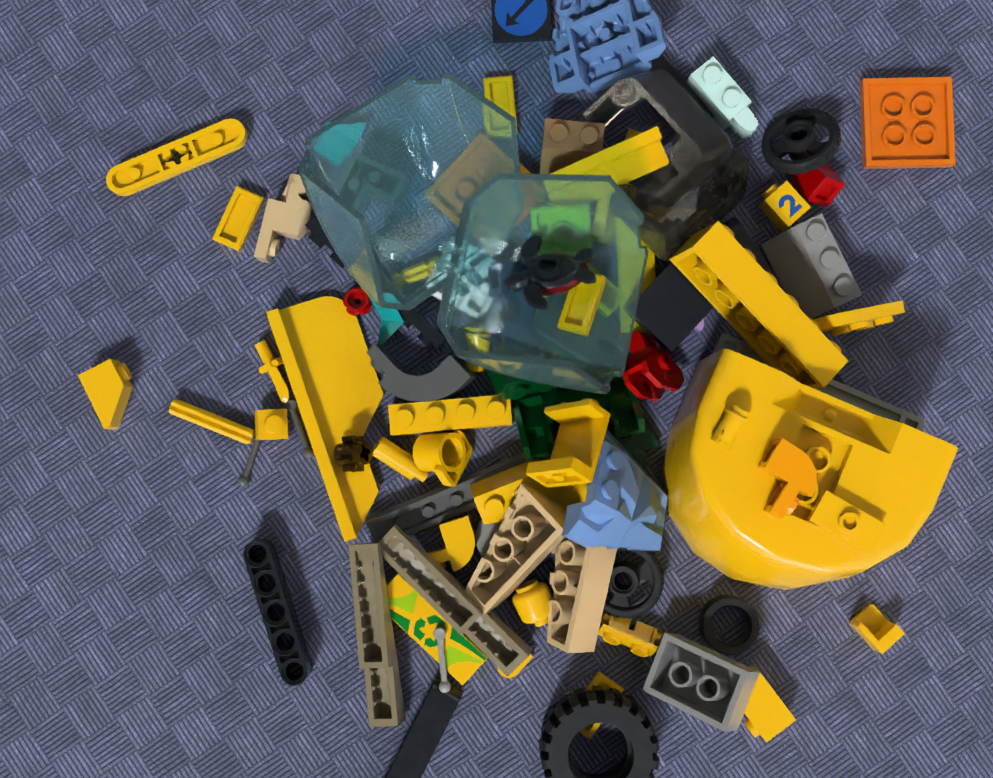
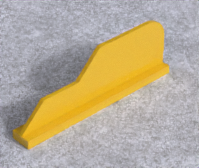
(334, 395)

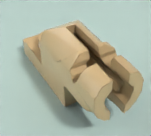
(283, 219)

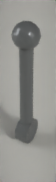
(291, 406)
(243, 480)

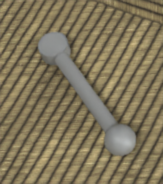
(439, 635)

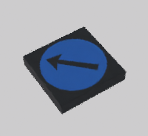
(521, 21)

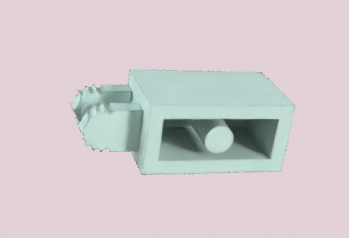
(723, 98)

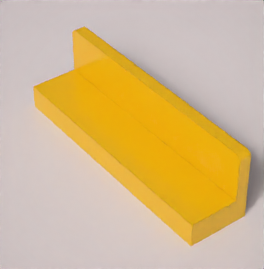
(624, 160)

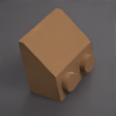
(568, 143)

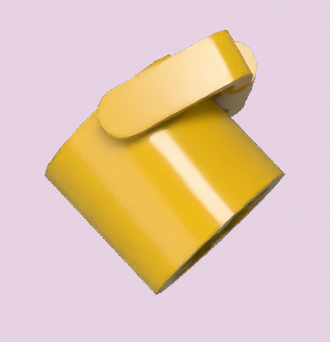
(443, 454)

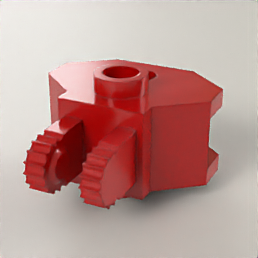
(650, 368)

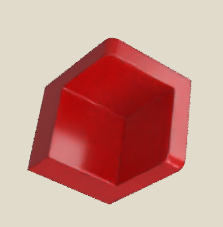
(819, 185)

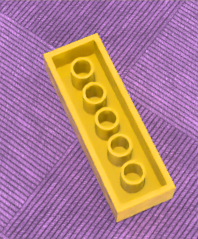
(758, 306)

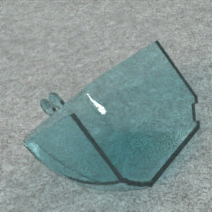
(396, 180)
(498, 326)

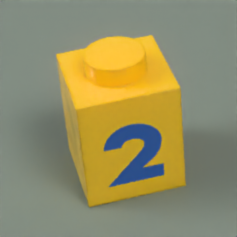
(783, 205)

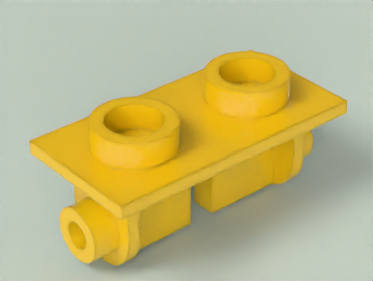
(640, 640)

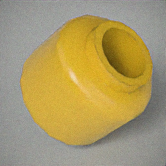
(533, 602)

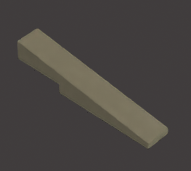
(452, 603)
(375, 636)

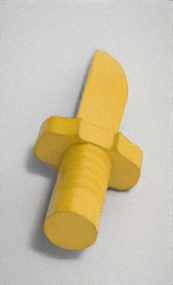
(270, 366)

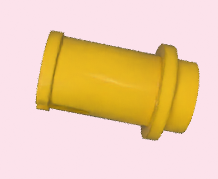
(730, 426)

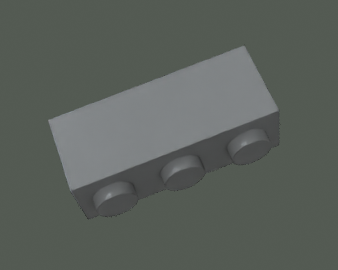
(811, 267)

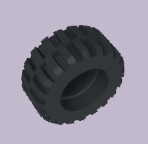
(592, 708)

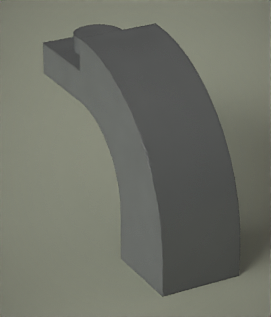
(439, 384)

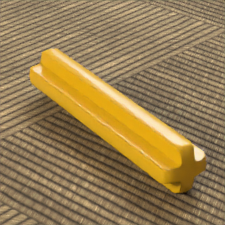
(211, 421)

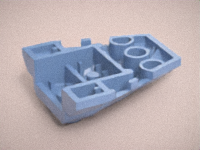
(603, 43)
(620, 506)

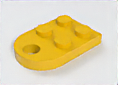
(860, 318)

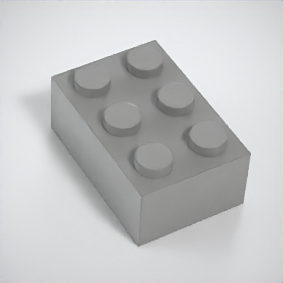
(701, 681)

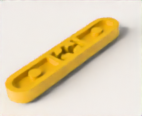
(150, 168)

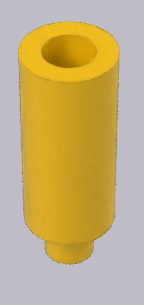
(397, 459)

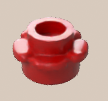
(350, 299)

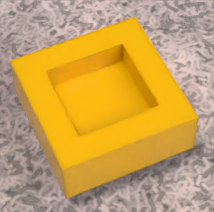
(271, 424)

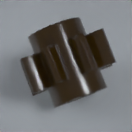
(353, 453)

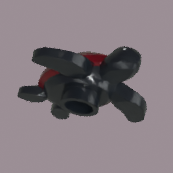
(549, 273)

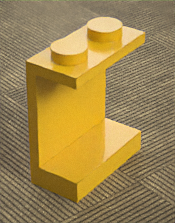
(576, 444)

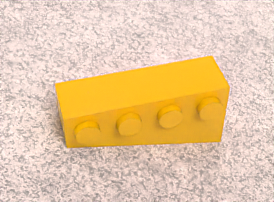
(499, 491)

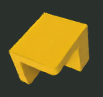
(876, 629)

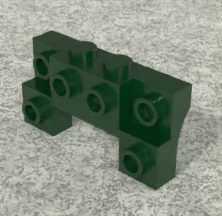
(538, 428)

